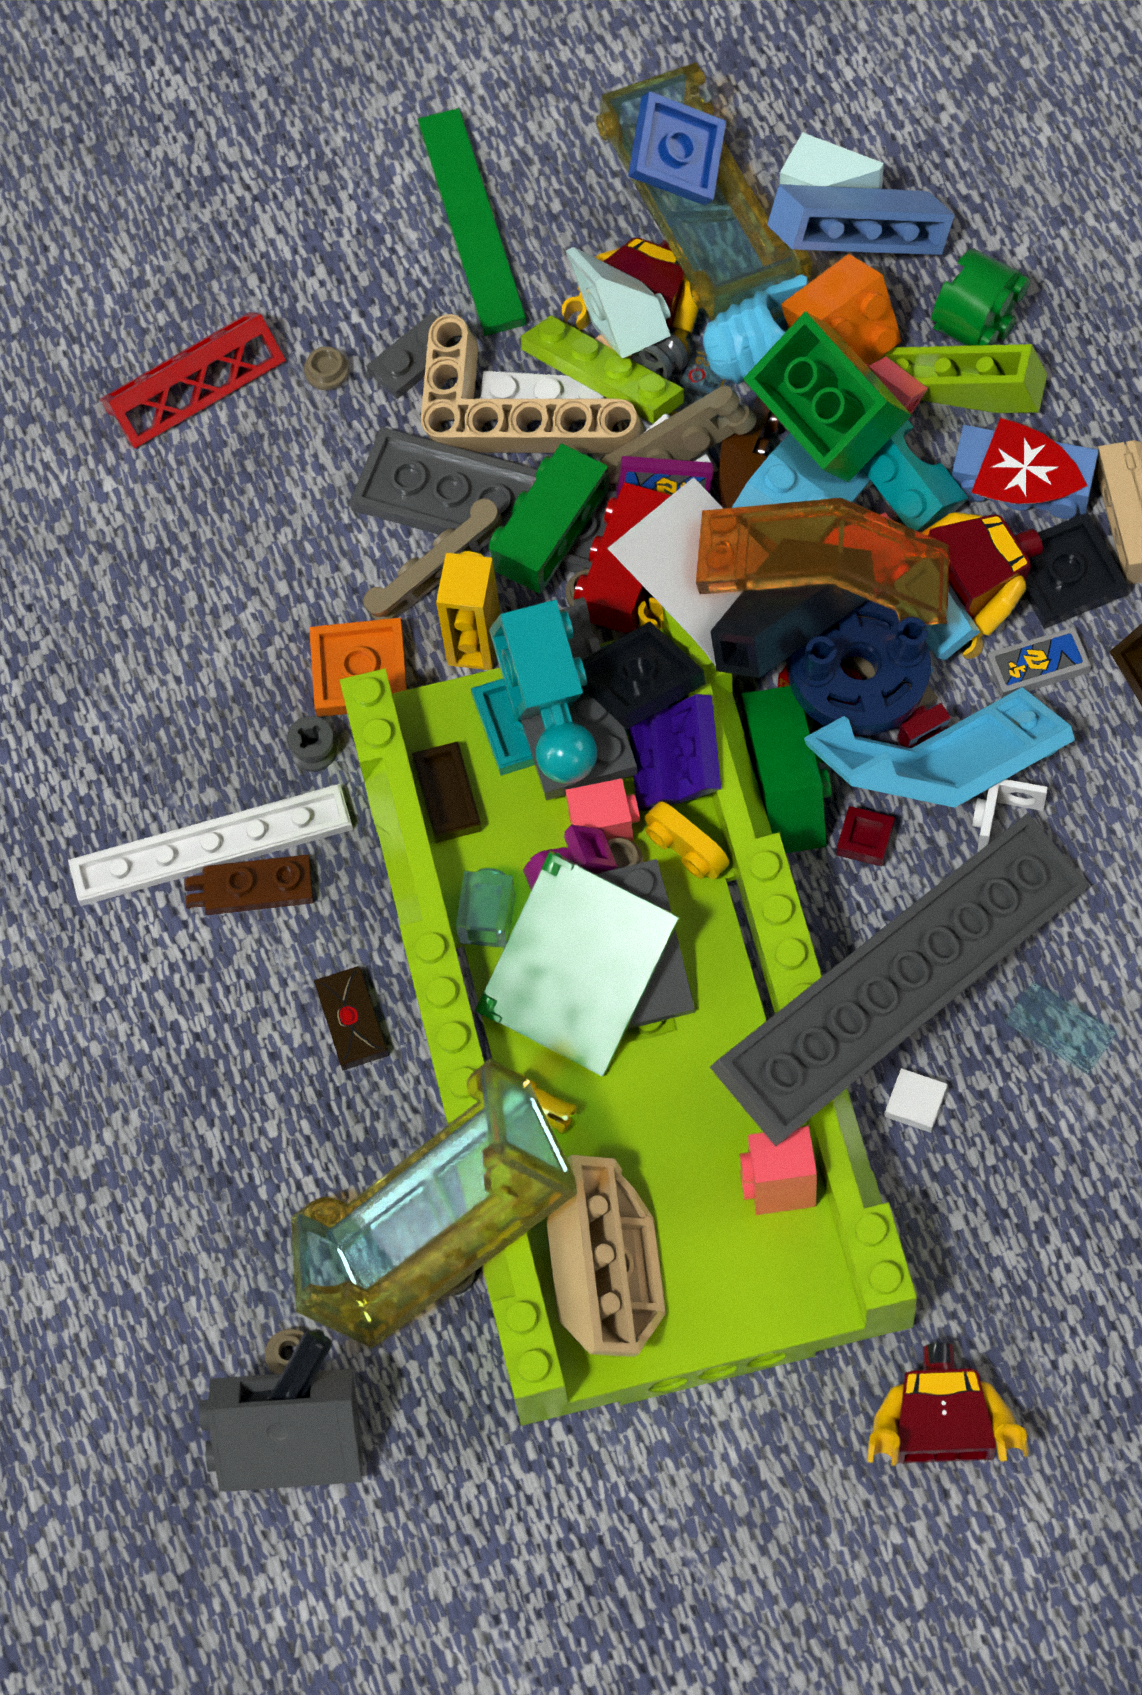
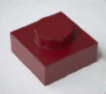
(923, 725)
(865, 836)

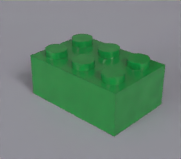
(826, 397)

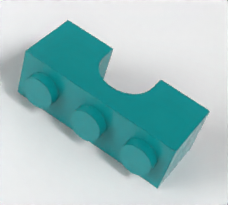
(913, 488)

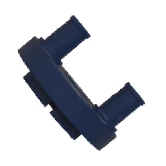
(895, 655)

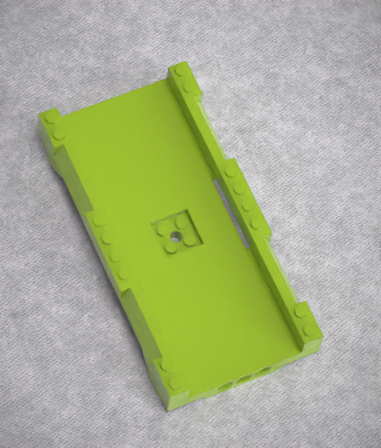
(734, 1282)

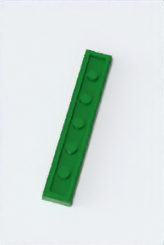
(471, 222)

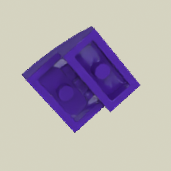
(676, 753)

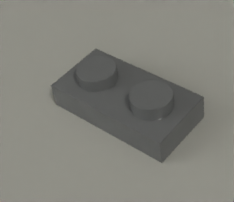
(405, 360)

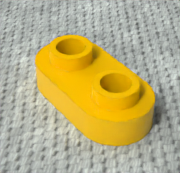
(698, 851)

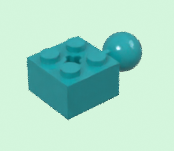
(545, 682)

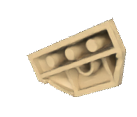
(605, 1261)

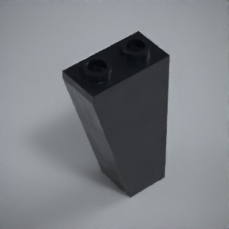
(775, 623)

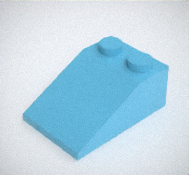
(794, 476)

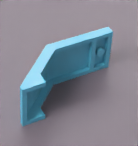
(953, 762)

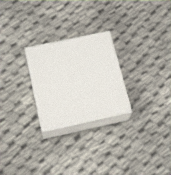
(916, 1100)

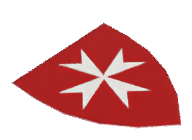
(1026, 467)

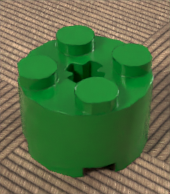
(979, 300)

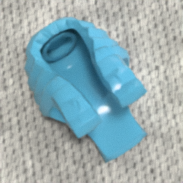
(747, 331)

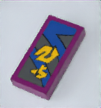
(662, 474)

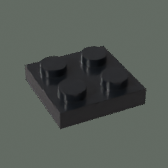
(1072, 572)
(640, 675)

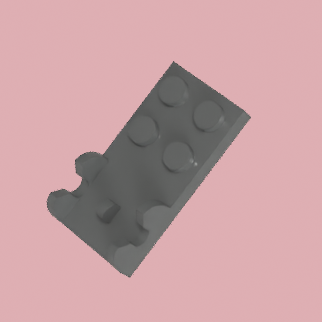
(613, 748)

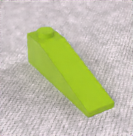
(977, 375)

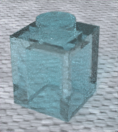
(485, 908)

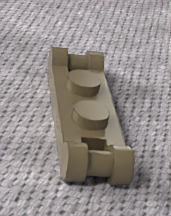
(688, 431)
(422, 575)

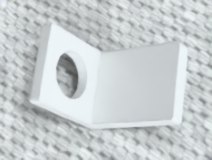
(1002, 794)

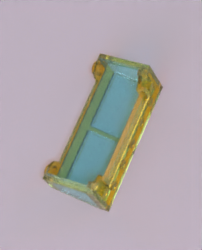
(718, 245)
(432, 1215)

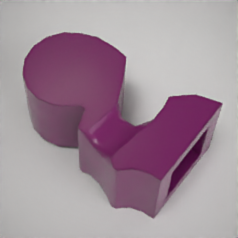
(585, 847)

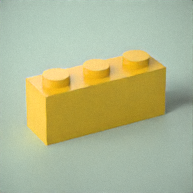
(467, 608)

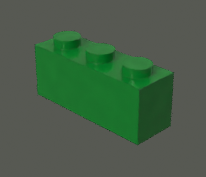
(549, 517)

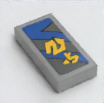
(1038, 662)

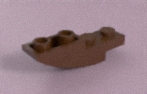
(745, 454)

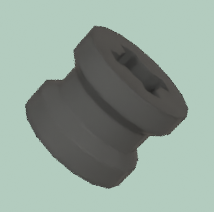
(663, 357)
(312, 755)

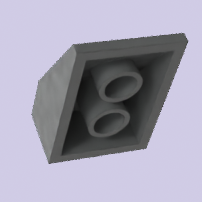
(668, 990)

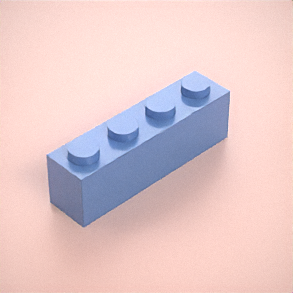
(860, 219)

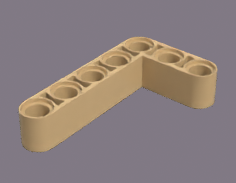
(512, 414)

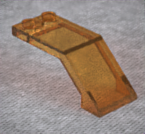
(825, 545)

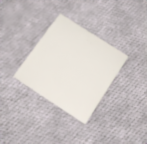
(664, 559)

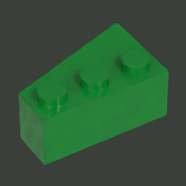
(786, 767)

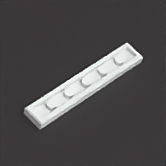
(210, 843)

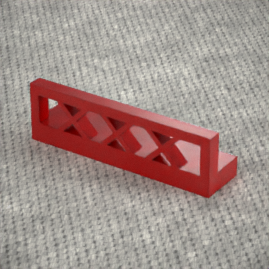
(184, 364)

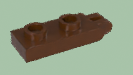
(251, 885)

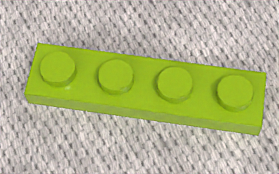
(601, 368)

